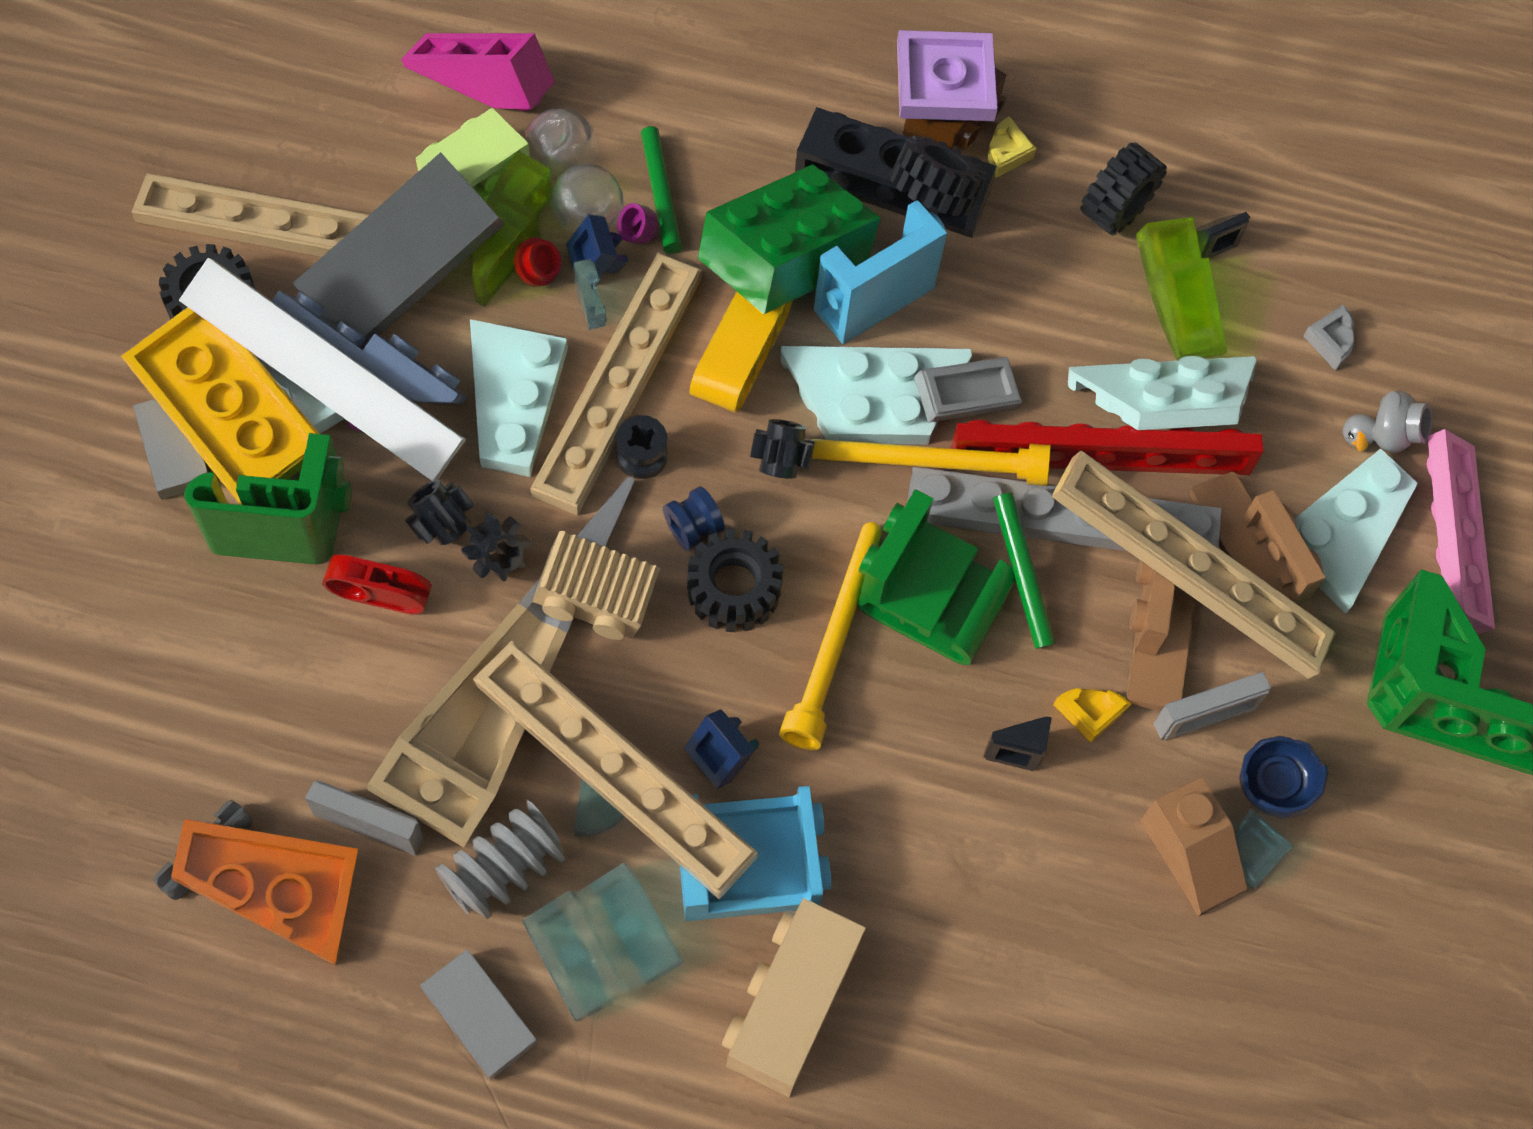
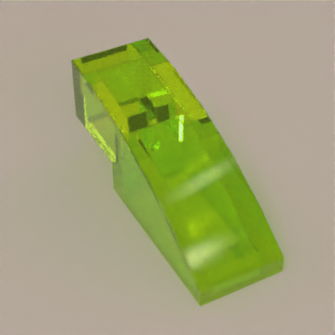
(517, 200)
(1181, 288)

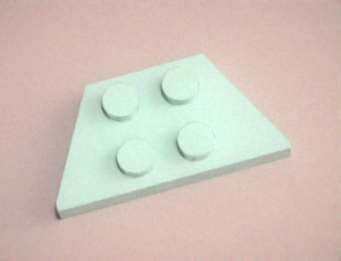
(867, 390)
(1170, 392)

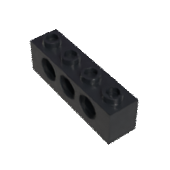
(861, 162)

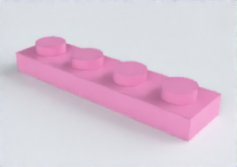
(1460, 526)

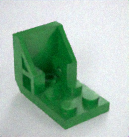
(1416, 699)

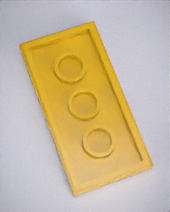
(221, 400)

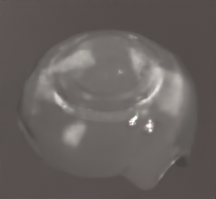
(562, 140)
(586, 191)

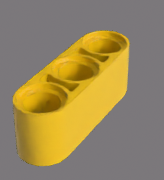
(737, 353)

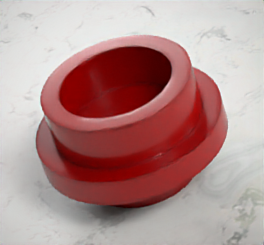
(537, 261)

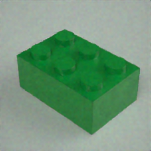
(775, 235)

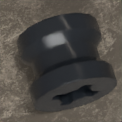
(638, 459)

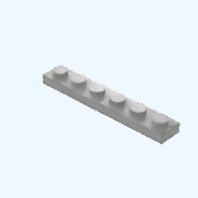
(968, 503)

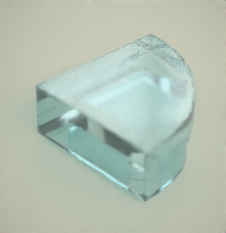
(586, 289)
(594, 812)
(1259, 847)

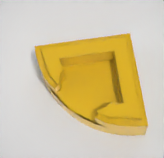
(1091, 710)

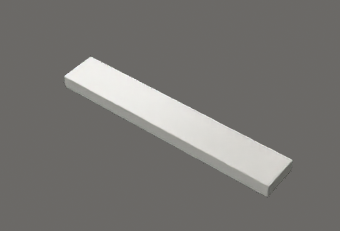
(322, 369)

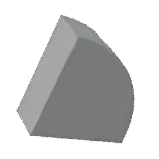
(1333, 336)

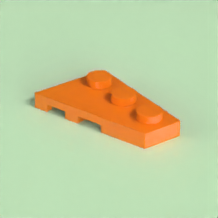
(271, 880)

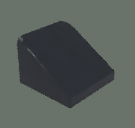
(1221, 234)
(1020, 744)

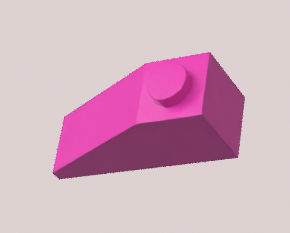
(488, 67)

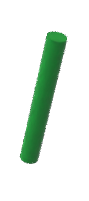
(661, 190)
(1023, 570)

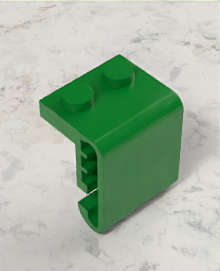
(276, 516)
(929, 584)

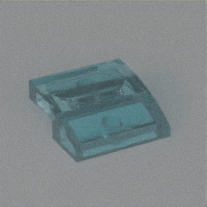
(602, 942)

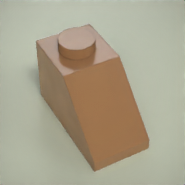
(1197, 844)

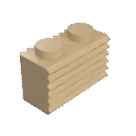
(595, 586)

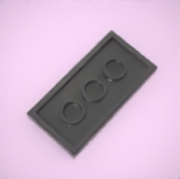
(401, 250)

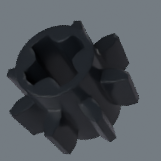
(782, 448)
(439, 512)
(484, 540)

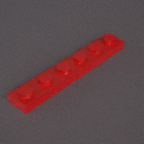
(1121, 448)

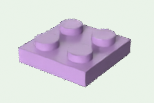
(946, 75)

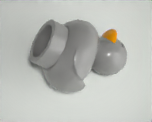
(1396, 427)

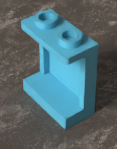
(861, 296)
(787, 860)

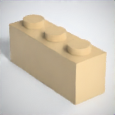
(792, 996)

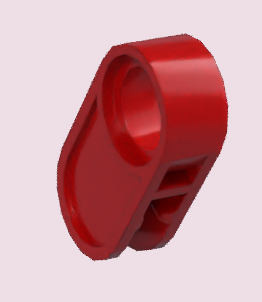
(377, 584)

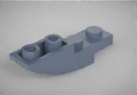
(388, 359)

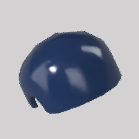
(1283, 777)

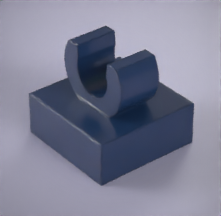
(596, 242)
(720, 748)

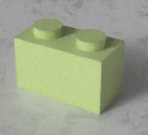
(479, 150)

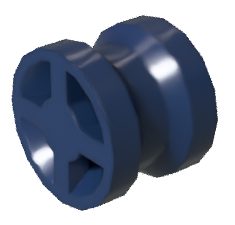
(693, 518)

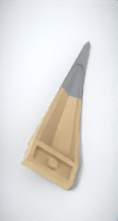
(462, 741)

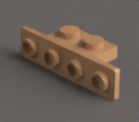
(1263, 538)
(1160, 642)

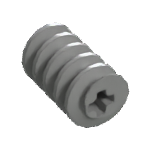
(502, 861)

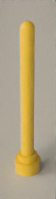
(1028, 464)
(805, 724)

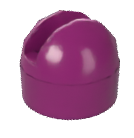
(638, 218)

